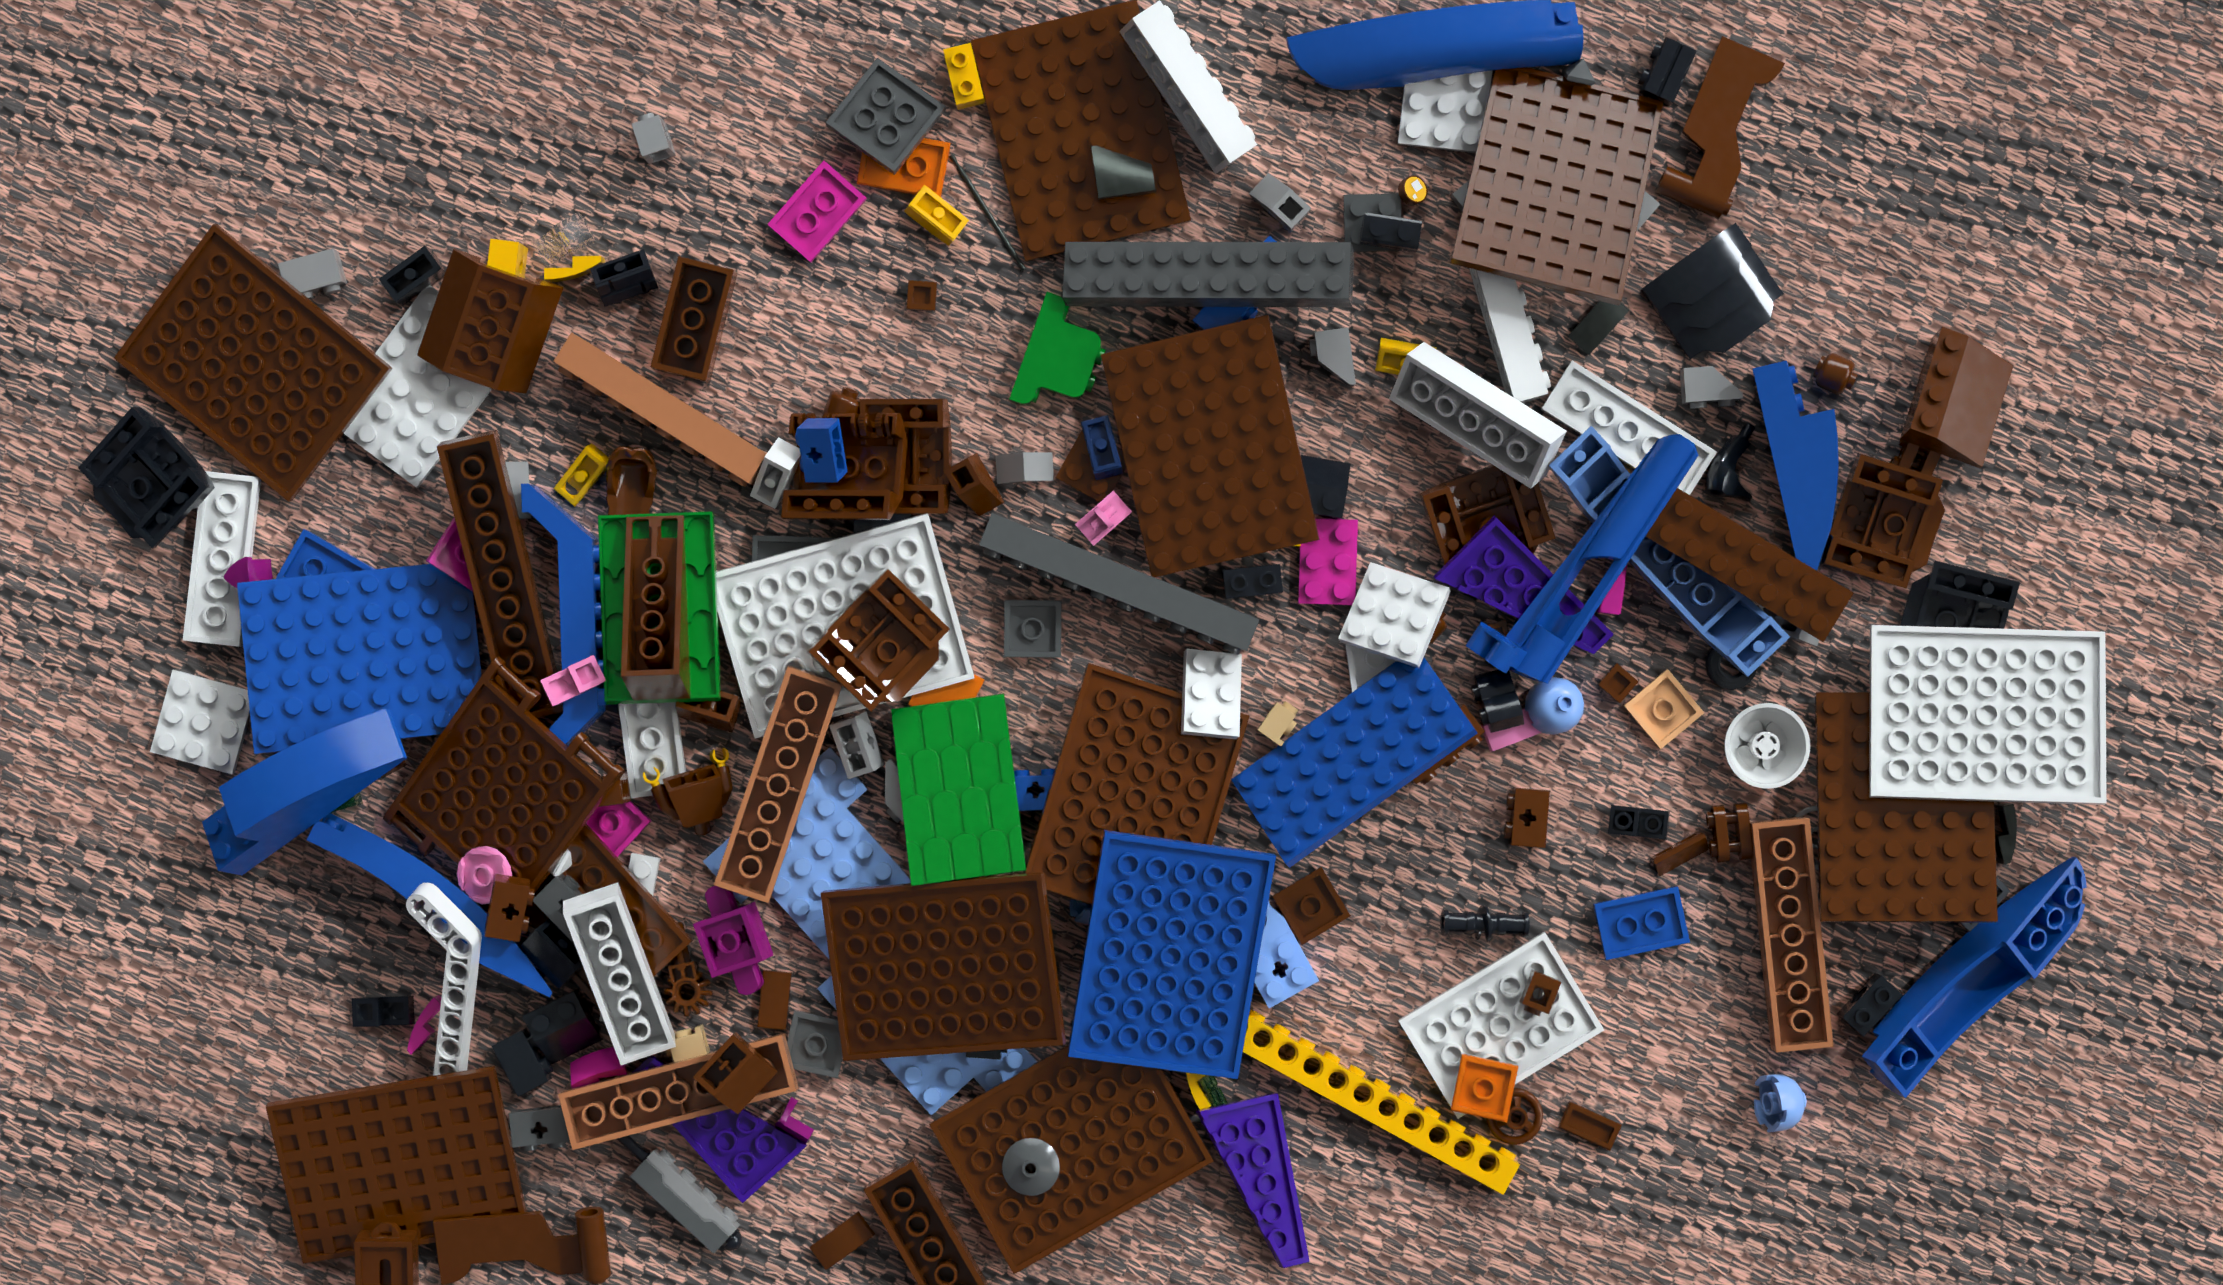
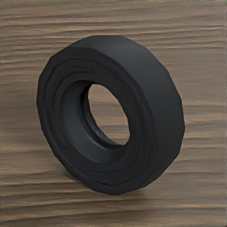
(1719, 678)

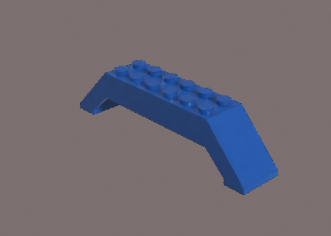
(578, 605)

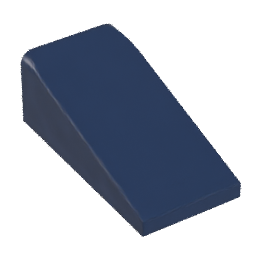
(1102, 447)

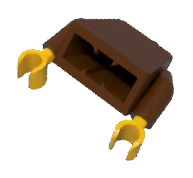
(695, 795)

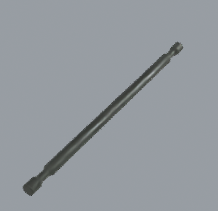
(987, 212)

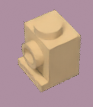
(1279, 722)
(689, 1044)

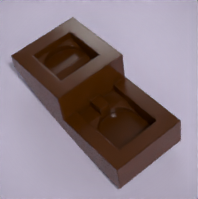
(842, 1240)

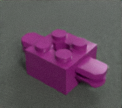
(723, 944)

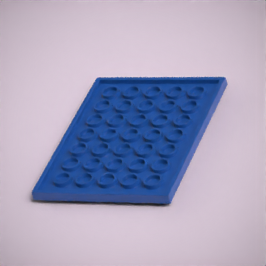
(353, 646)
(1171, 954)

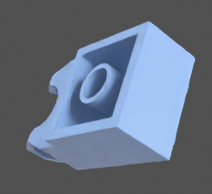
(1281, 945)

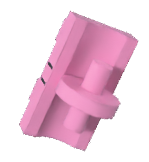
(1103, 518)

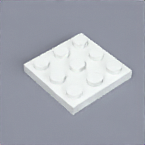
(1445, 112)
(1394, 615)
(202, 722)

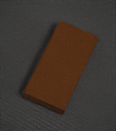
(774, 999)
(1589, 1125)

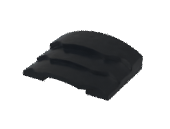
(1714, 294)
(145, 477)
(1959, 598)

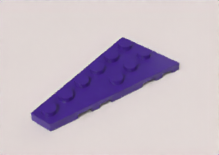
(1509, 577)
(737, 1146)
(1257, 1156)

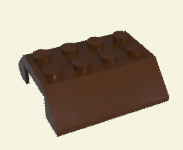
(873, 478)

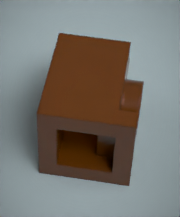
(1550, 988)

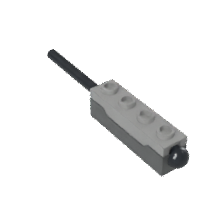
(683, 1198)

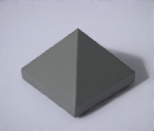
(1578, 73)

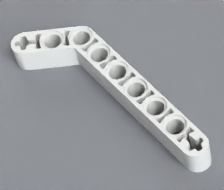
(421, 906)

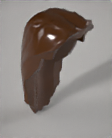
(630, 480)

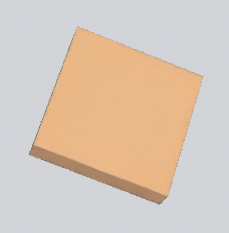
(1663, 709)

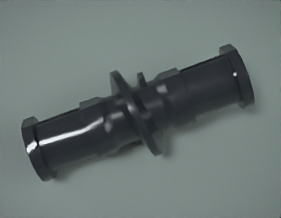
(1484, 923)

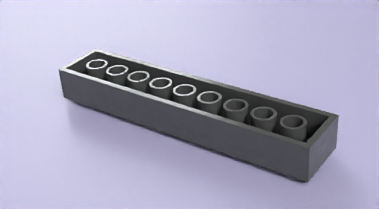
(1208, 274)
(1118, 582)

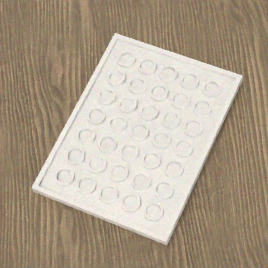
(789, 600)
(1987, 714)

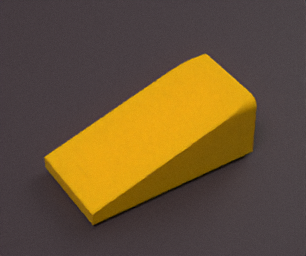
(583, 473)

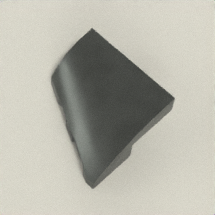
(1121, 175)

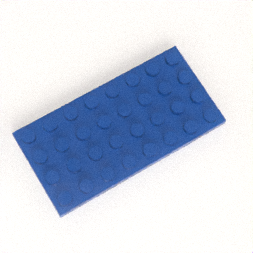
(1353, 758)

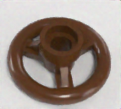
(1523, 1122)

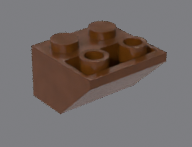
(735, 1073)

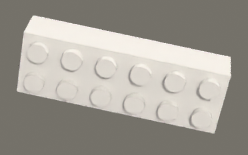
(1188, 86)
(1511, 336)
(1477, 414)
(619, 973)

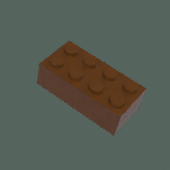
(694, 319)

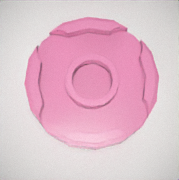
(481, 865)

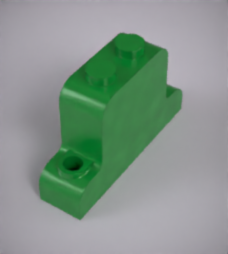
(1057, 356)

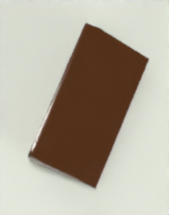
(1679, 853)

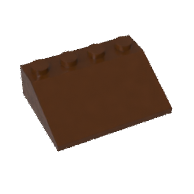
(1957, 398)

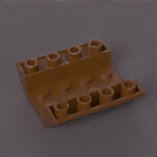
(488, 324)

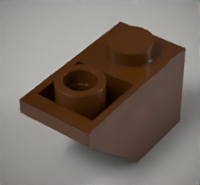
(974, 485)

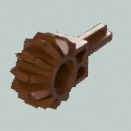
(684, 973)

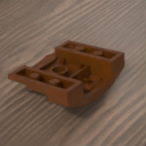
(927, 453)
(1469, 501)
(1884, 521)
(881, 643)

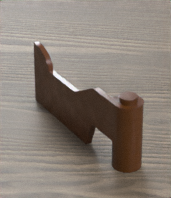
(1714, 125)
(526, 1238)

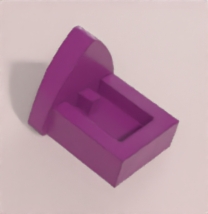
(249, 570)
(793, 1126)

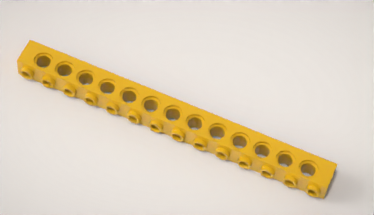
(1496, 1177)

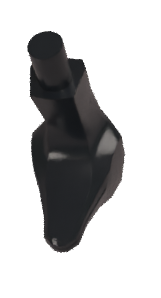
(1721, 475)

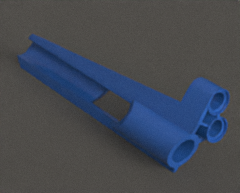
(1543, 633)

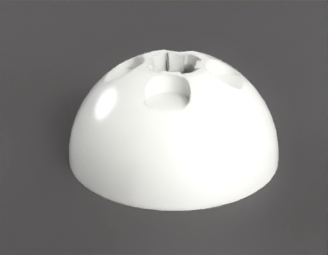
(1782, 748)

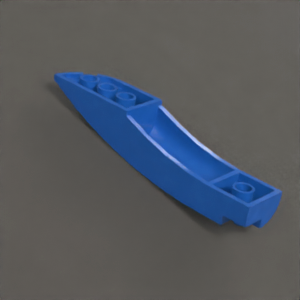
(1440, 44)
(405, 874)
(1976, 976)

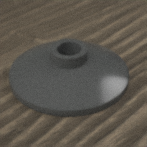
(1036, 1152)

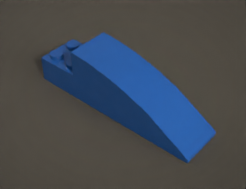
(1803, 459)
(299, 788)

